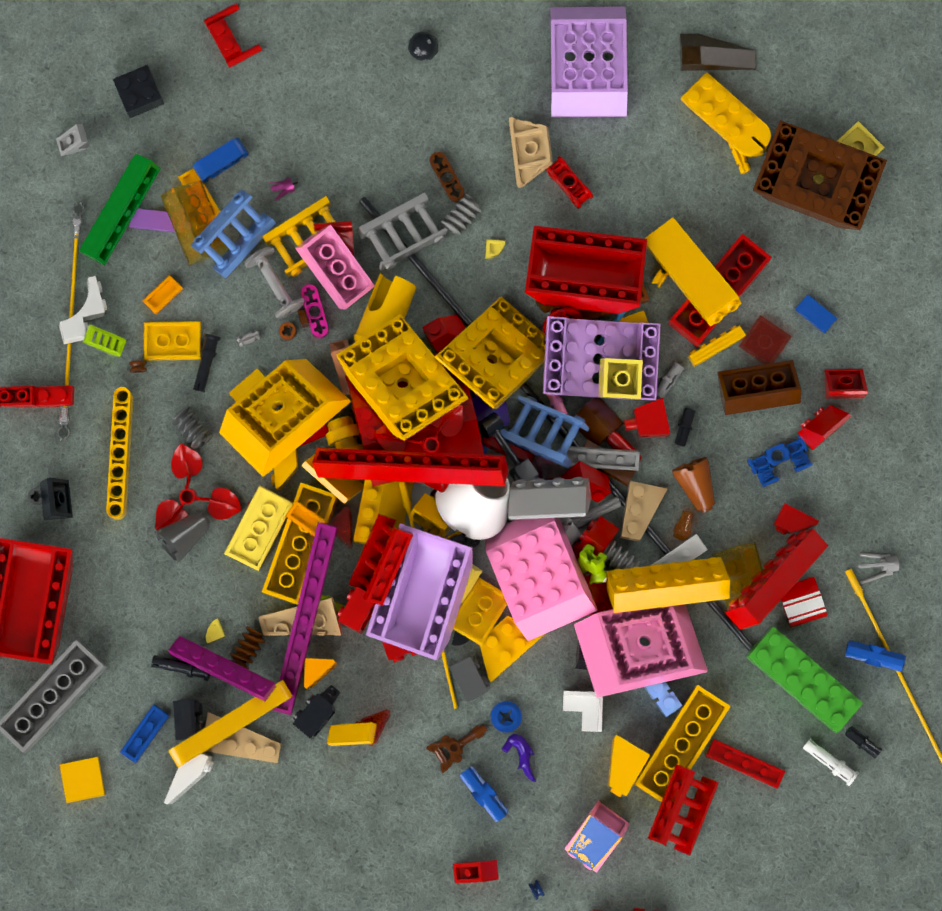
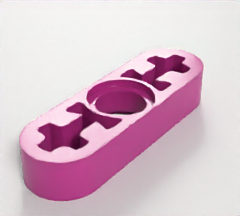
(313, 326)

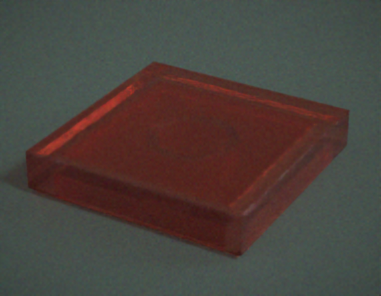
(764, 341)

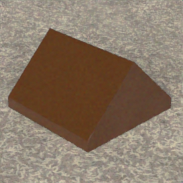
(599, 419)

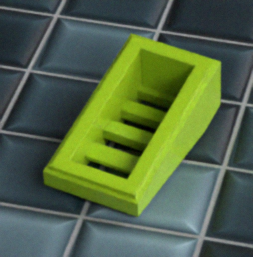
(115, 344)

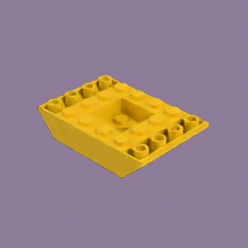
(505, 338)
(397, 355)
(268, 435)

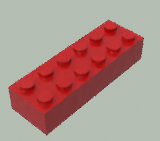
(739, 269)
(776, 579)

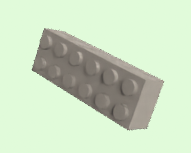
(51, 696)

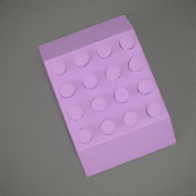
(424, 595)

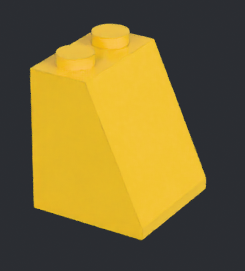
(625, 765)

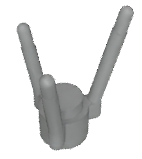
(888, 564)

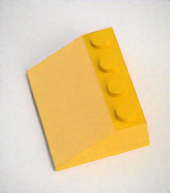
(381, 500)

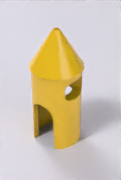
(385, 303)

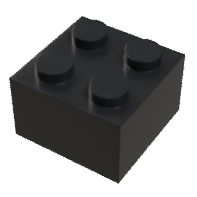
(138, 91)

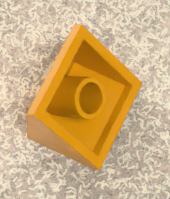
(316, 670)

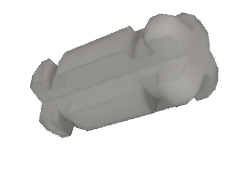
(248, 338)

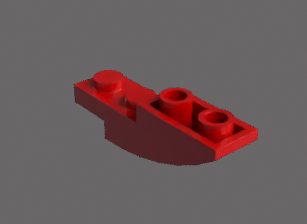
(36, 396)

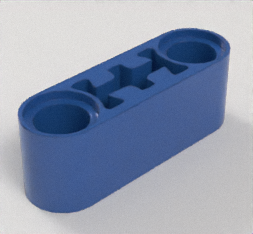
(220, 159)

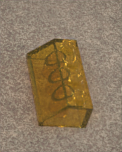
(190, 215)

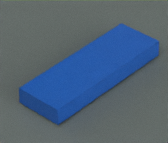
(144, 733)

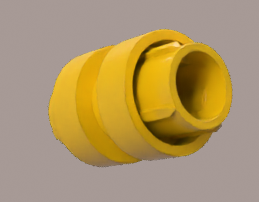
(343, 434)

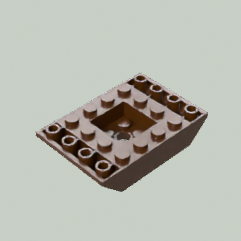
(847, 175)

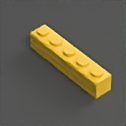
(716, 345)

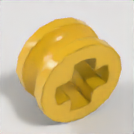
(659, 278)

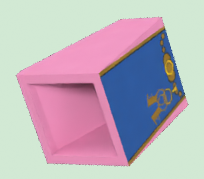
(597, 837)

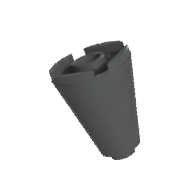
(183, 535)

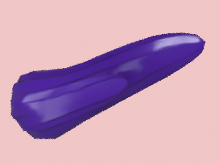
(524, 752)

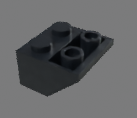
(187, 718)

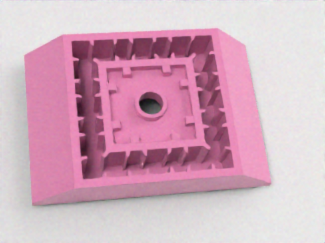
(619, 660)

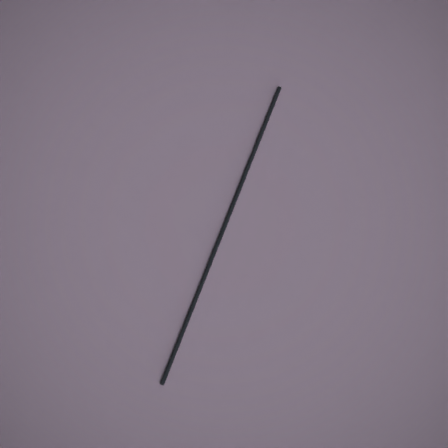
(563, 431)

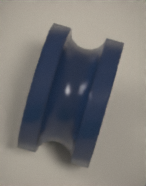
(536, 889)

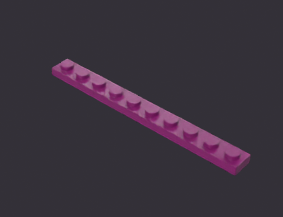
(306, 612)

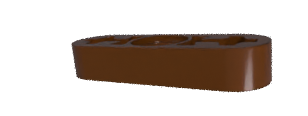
(445, 162)

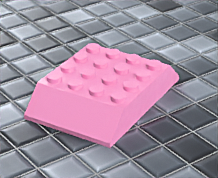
(539, 575)

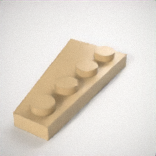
(282, 621)

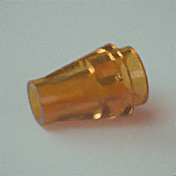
(684, 526)

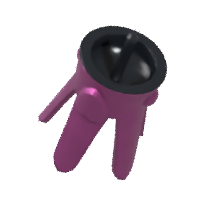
(286, 184)

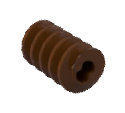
(247, 647)

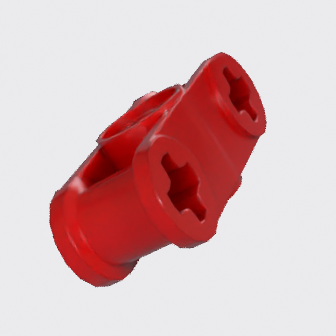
(578, 192)

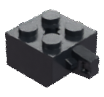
(317, 713)

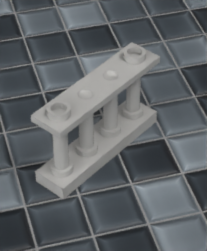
(387, 221)

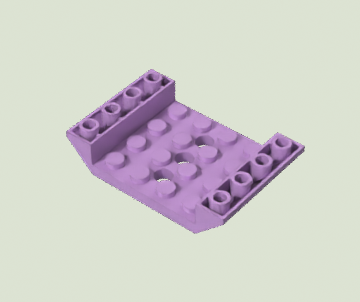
(586, 86)
(572, 349)

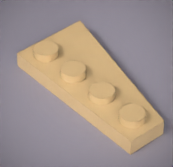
(246, 744)

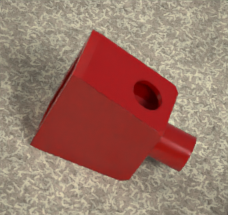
(649, 420)

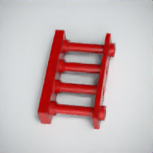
(388, 564)
(671, 805)

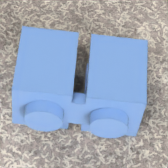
(667, 701)

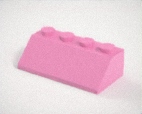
(335, 267)

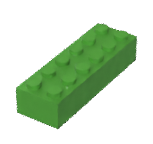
(803, 679)

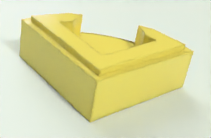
(494, 248)
(214, 631)

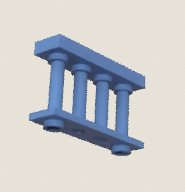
(243, 246)
(544, 449)

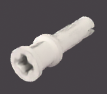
(838, 767)

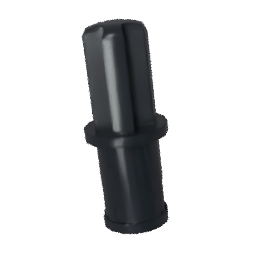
(684, 427)
(863, 742)

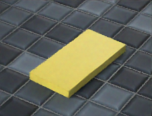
(860, 139)
(258, 528)

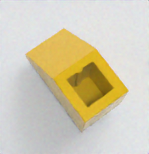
(285, 470)

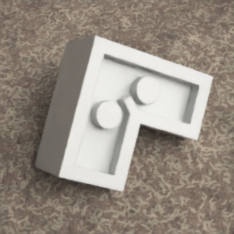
(589, 706)

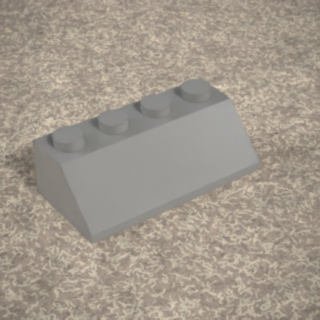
(549, 498)

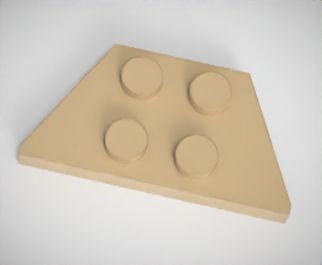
(530, 149)

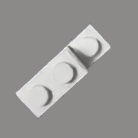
(94, 307)

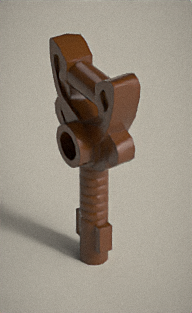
(454, 747)

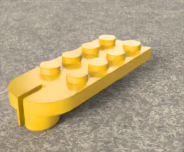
(727, 116)

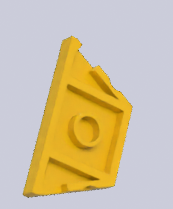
(504, 647)

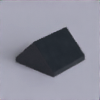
(56, 499)

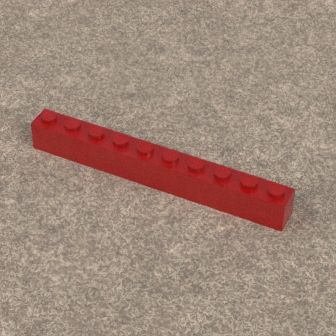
(411, 466)

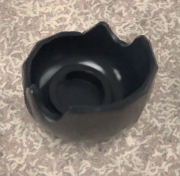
(423, 46)

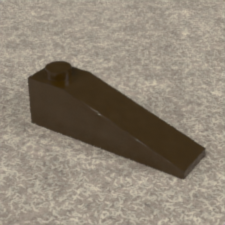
(707, 53)

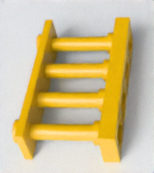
(290, 227)

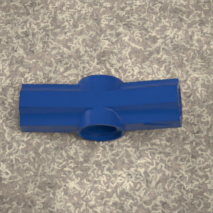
(875, 655)
(484, 794)

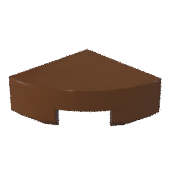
(303, 318)

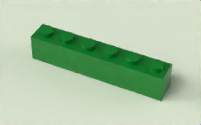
(119, 209)

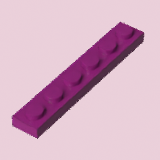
(222, 668)

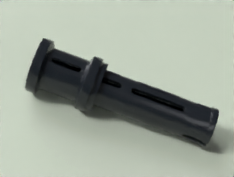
(208, 353)
(179, 666)

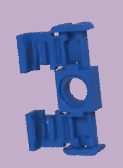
(793, 449)

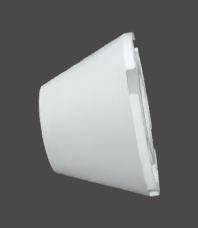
(474, 509)

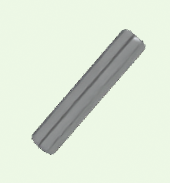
(597, 511)

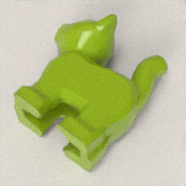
(593, 564)

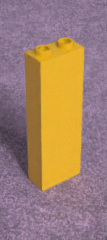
(692, 272)

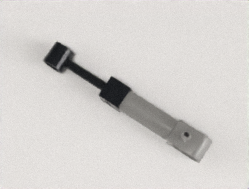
(523, 470)

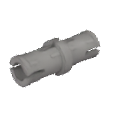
(669, 380)

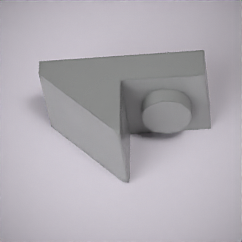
(72, 140)

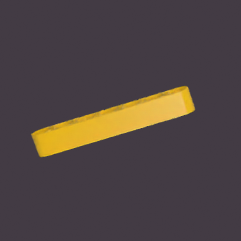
(116, 444)
(228, 725)

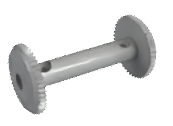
(288, 306)

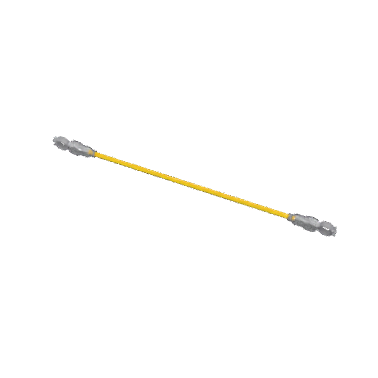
(77, 222)

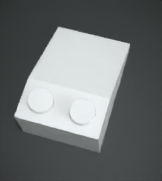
(189, 775)

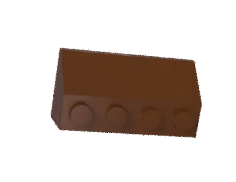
(759, 387)

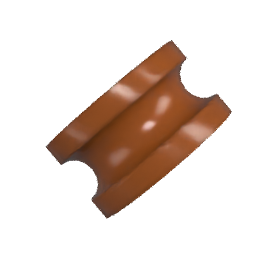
(293, 332)

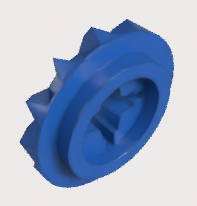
(515, 716)

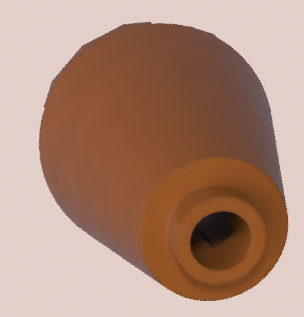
(696, 483)

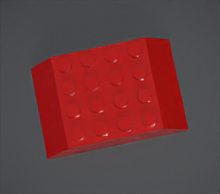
(585, 270)
(33, 599)

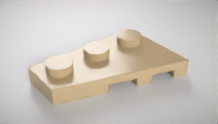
(639, 509)

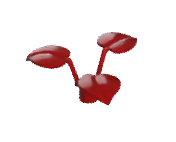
(448, 425)
(186, 463)

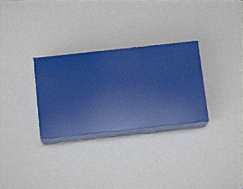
(816, 314)

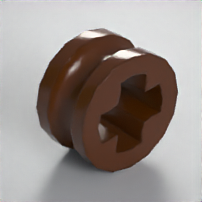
(138, 366)

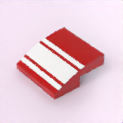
(803, 603)

